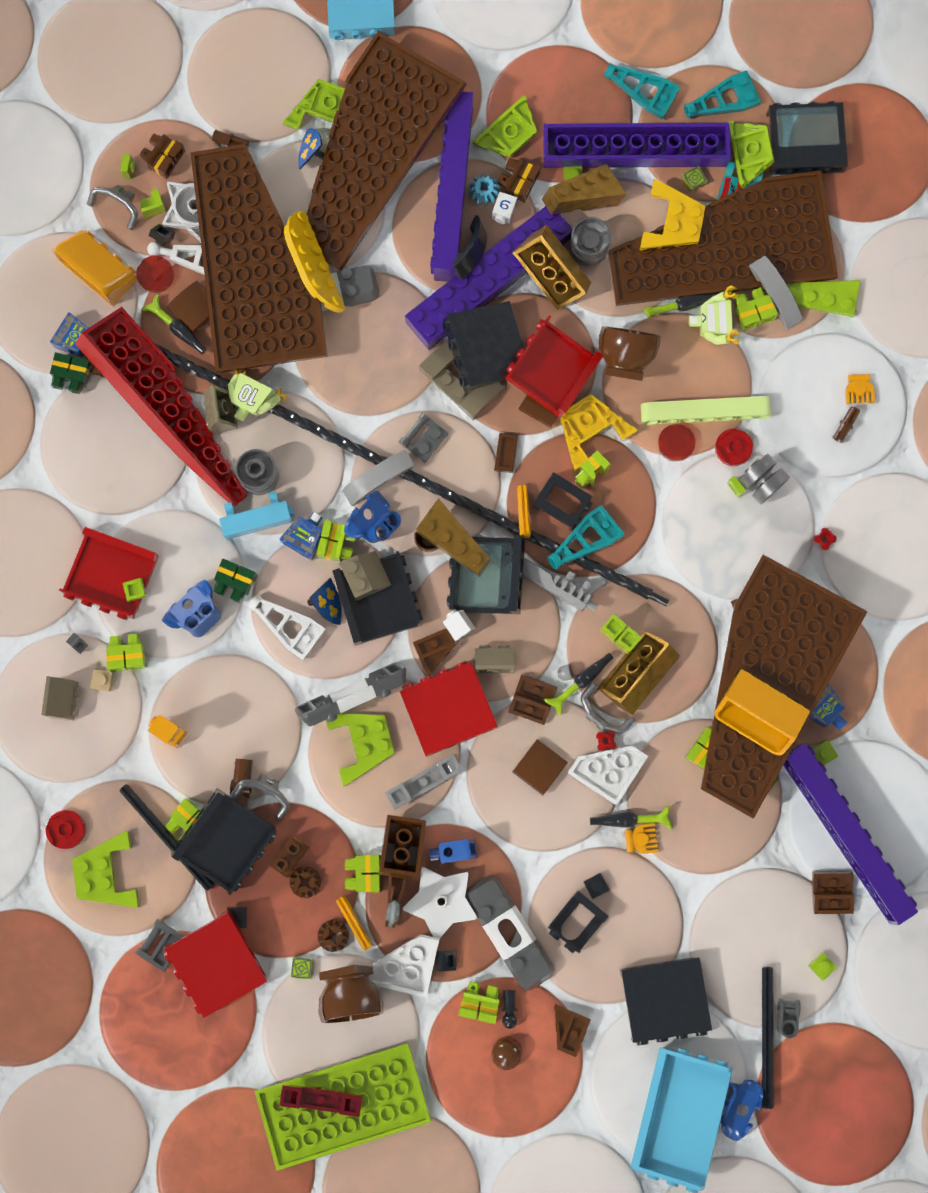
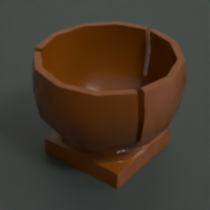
(627, 351)
(349, 993)

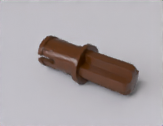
(228, 139)
(846, 424)

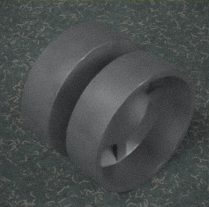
(590, 241)
(257, 472)
(760, 474)

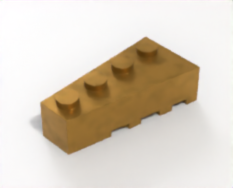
(585, 191)
(450, 536)

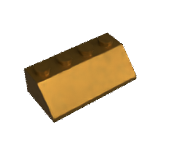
(552, 267)
(639, 672)

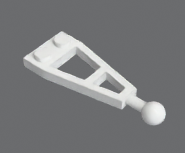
(156, 249)

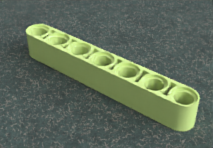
(705, 410)

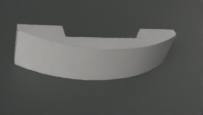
(778, 291)
(377, 476)
(424, 781)

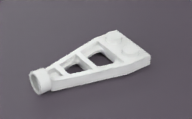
(306, 638)

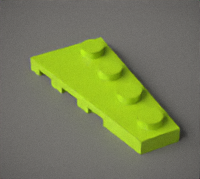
(827, 296)

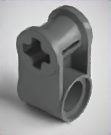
(788, 1016)

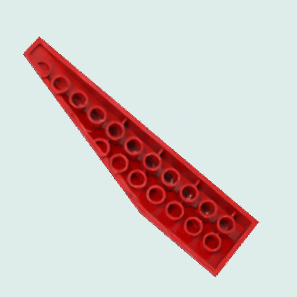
(157, 395)

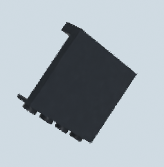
(483, 343)
(382, 612)
(224, 841)
(666, 1000)

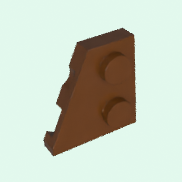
(434, 649)
(570, 1030)

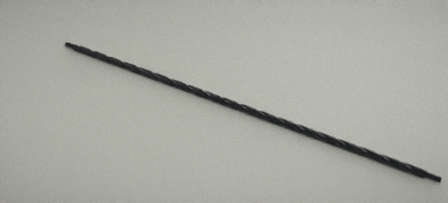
(423, 482)

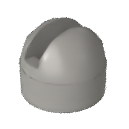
(564, 673)

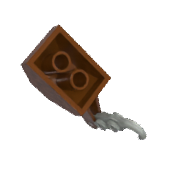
(400, 857)

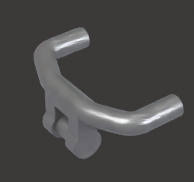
(120, 195)
(597, 719)
(268, 786)

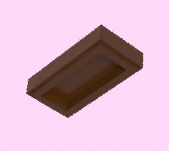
(506, 453)

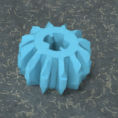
(484, 196)

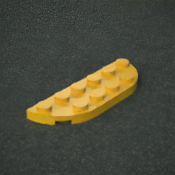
(311, 262)

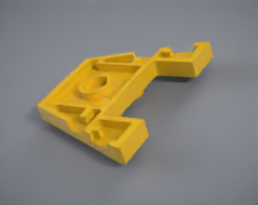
(682, 219)
(585, 421)

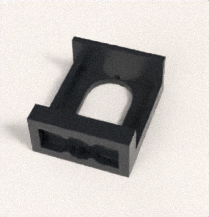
(569, 520)
(578, 943)

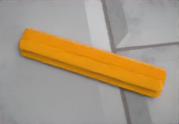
(523, 510)
(354, 923)

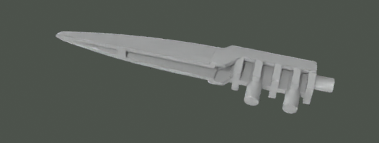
(559, 586)

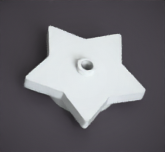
(181, 212)
(432, 888)

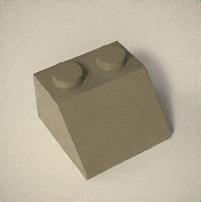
(219, 410)
(365, 575)
(494, 660)
(60, 698)

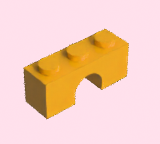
(166, 730)

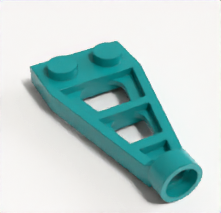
(743, 88)
(661, 101)
(604, 526)

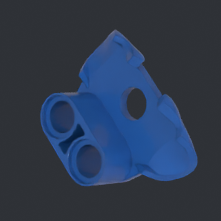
(358, 526)
(202, 596)
(747, 1093)

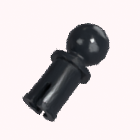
(509, 1019)

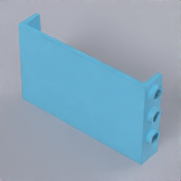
(360, 18)
(682, 1118)

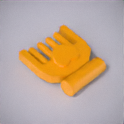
(858, 387)
(638, 839)

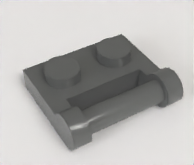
(429, 440)
(157, 957)

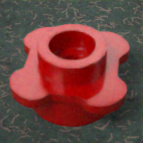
(830, 538)
(610, 737)

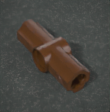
(242, 771)

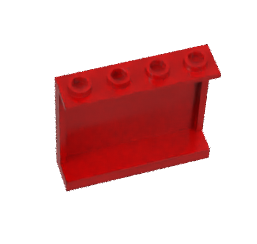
(552, 368)
(102, 569)
(448, 708)
(215, 964)

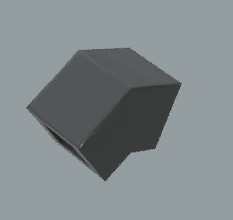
(77, 643)

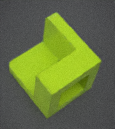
(153, 205)

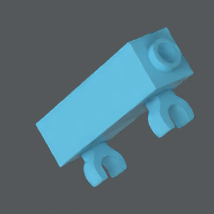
(256, 519)

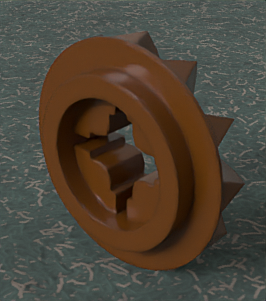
(314, 883)
(342, 939)

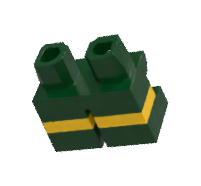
(70, 370)
(234, 577)

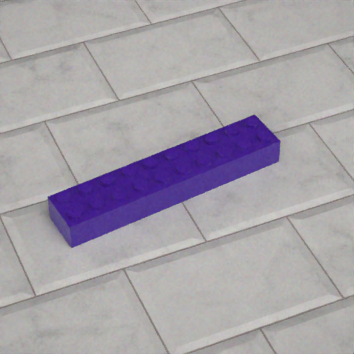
(636, 145)
(451, 187)
(490, 278)
(849, 835)

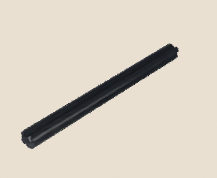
(161, 831)
(767, 1038)

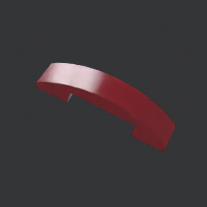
(321, 1100)

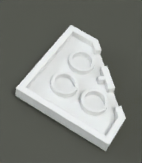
(609, 771)
(407, 967)

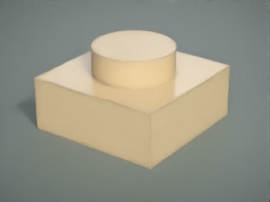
(101, 680)

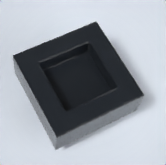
(161, 234)
(596, 885)
(239, 915)
(446, 960)

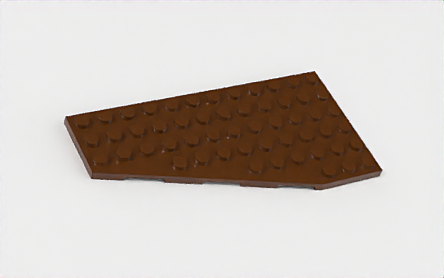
(376, 136)
(772, 218)
(252, 283)
(792, 640)

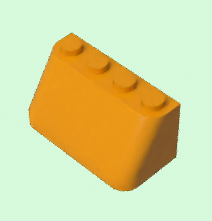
(96, 266)
(761, 713)

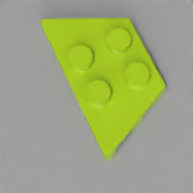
(509, 131)
(751, 150)

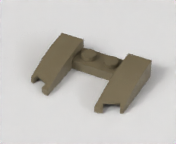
(469, 402)

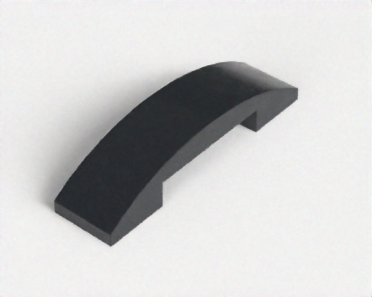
(467, 261)

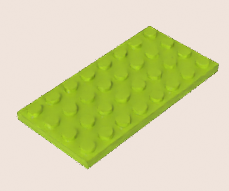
(389, 1105)

